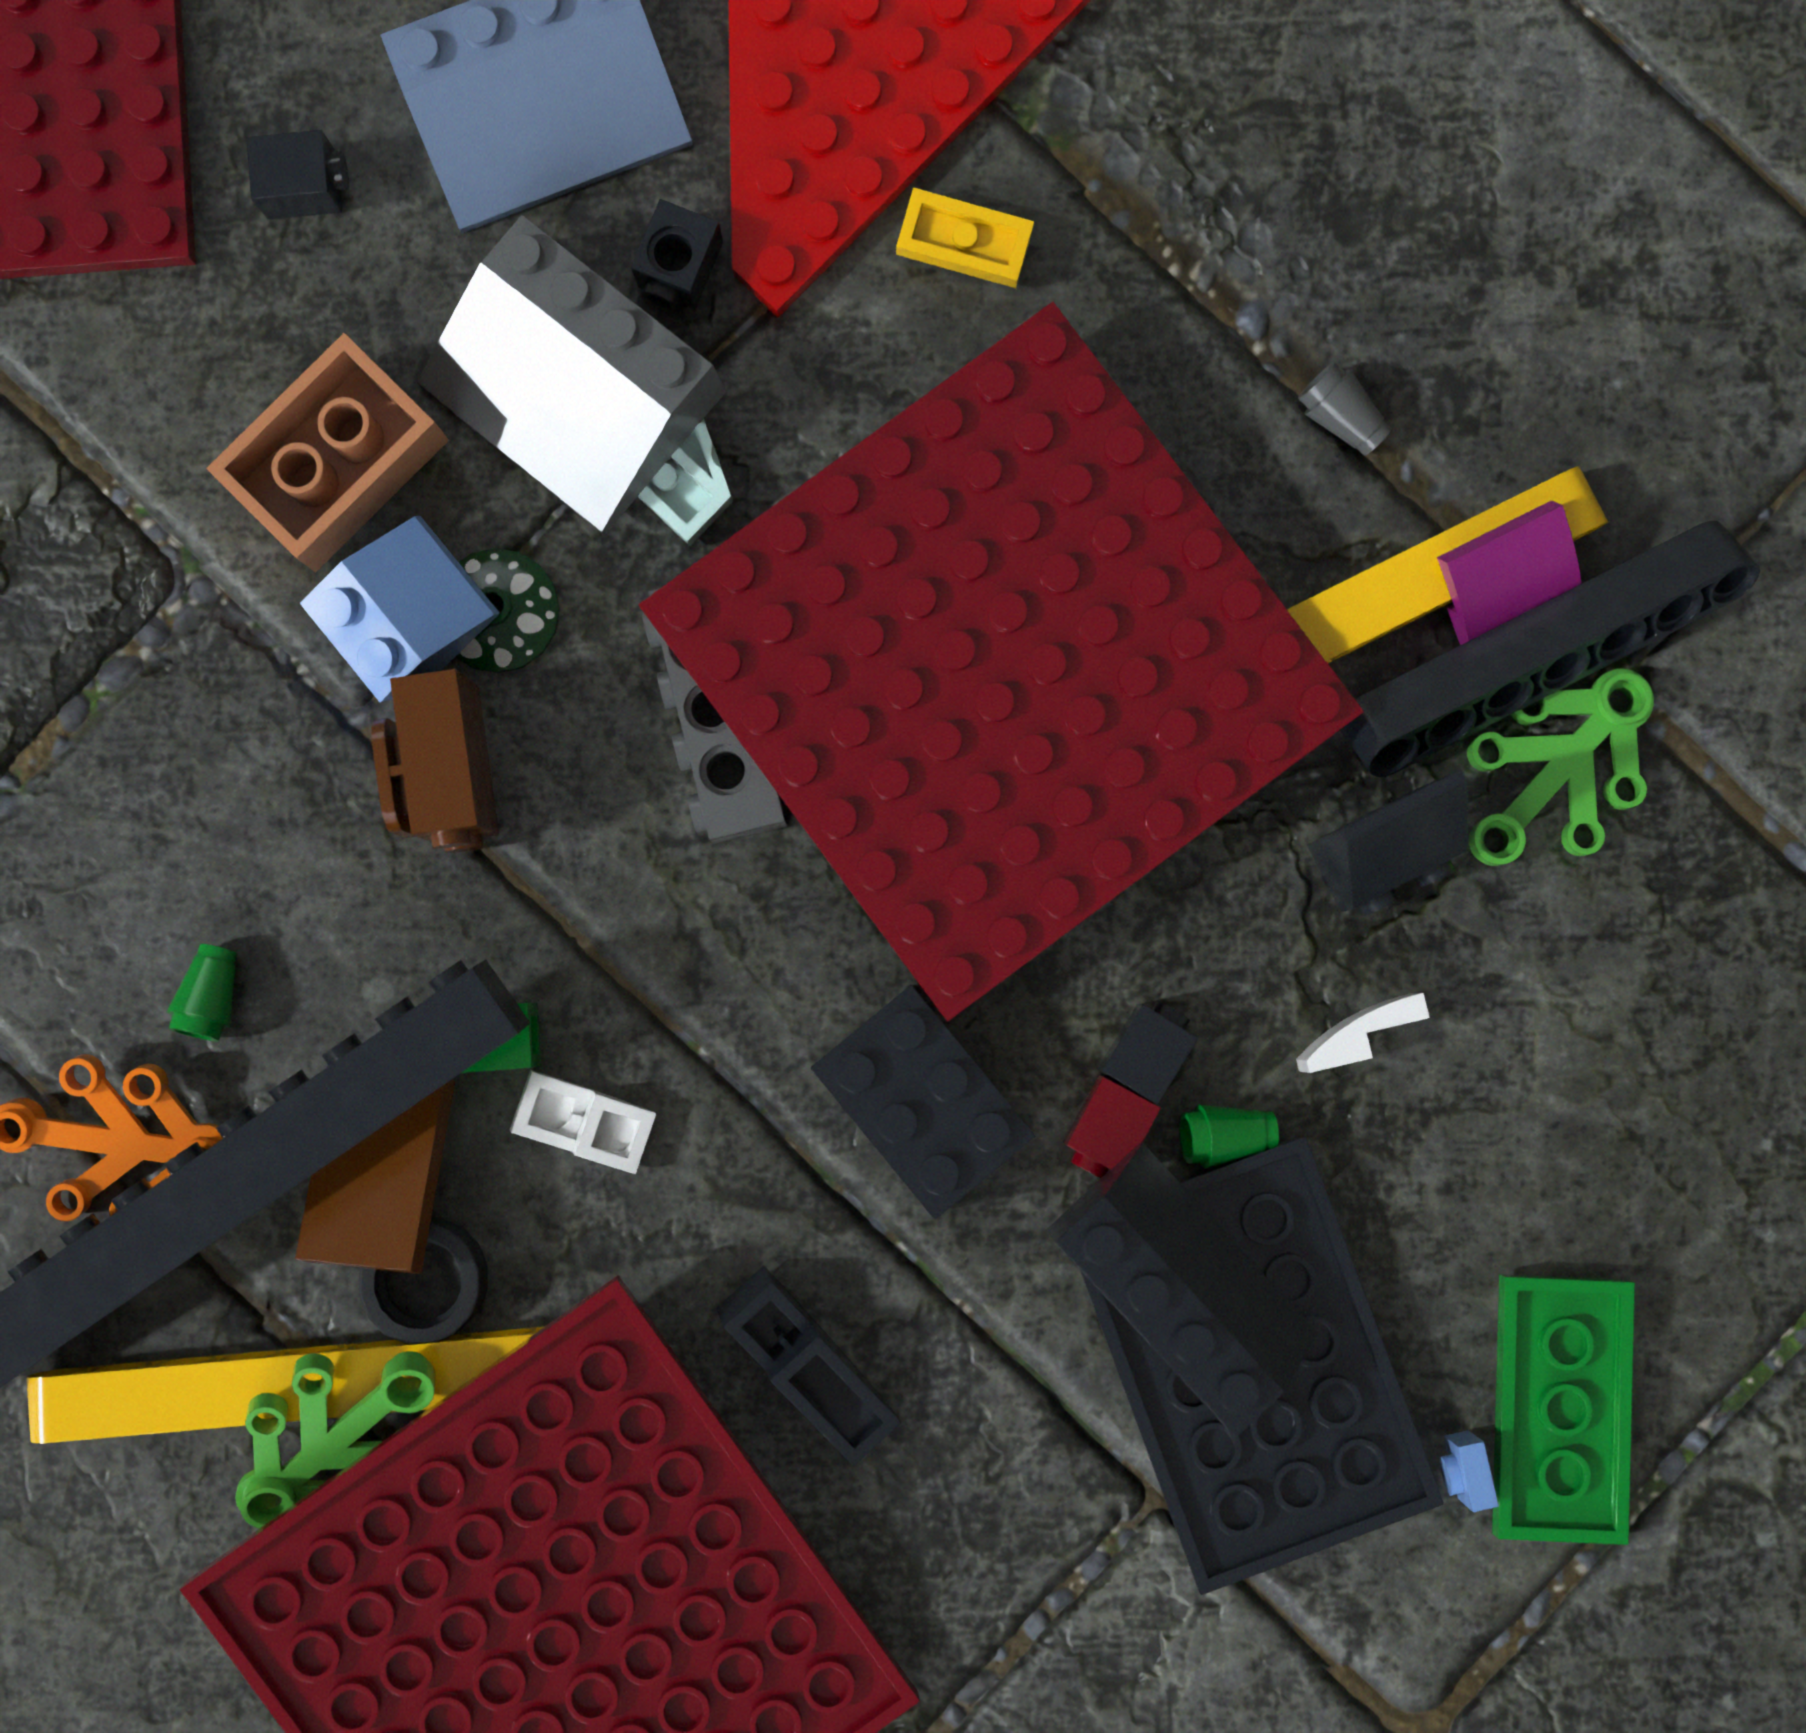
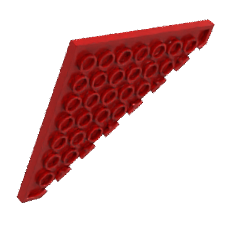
(848, 109)

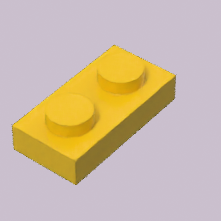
(964, 237)

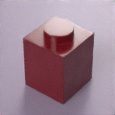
(1108, 1126)

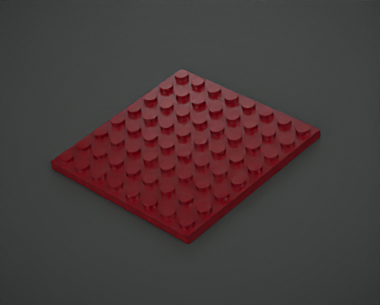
(1000, 660)
(552, 1561)

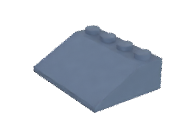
(534, 99)

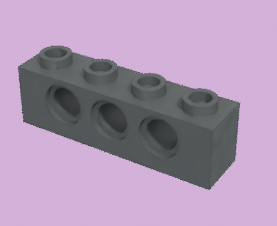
(724, 813)

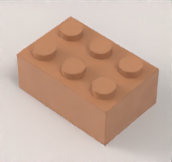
(328, 453)

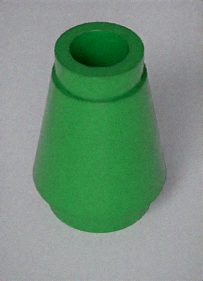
(205, 995)
(1225, 1134)

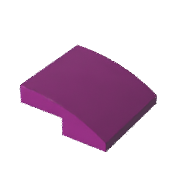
(1510, 570)

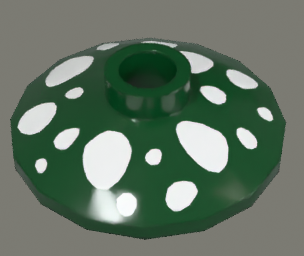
(527, 616)

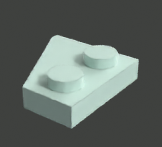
(689, 487)

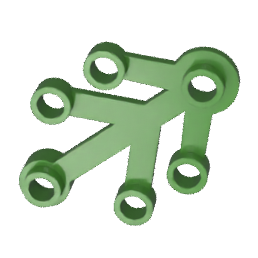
(1569, 760)
(274, 1487)

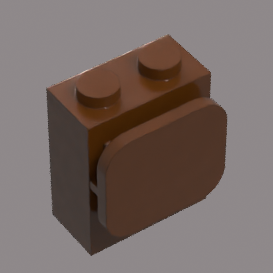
(435, 762)

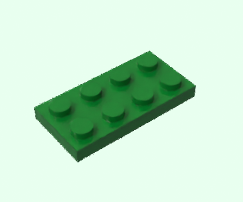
(1563, 1409)

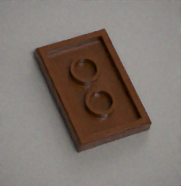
(379, 1195)

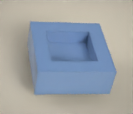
(1468, 1471)

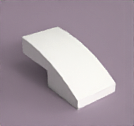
(1349, 1041)
(582, 1121)

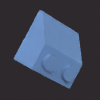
(399, 607)

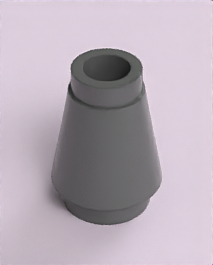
(1344, 408)

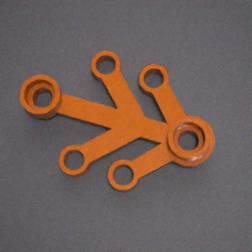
(123, 1140)

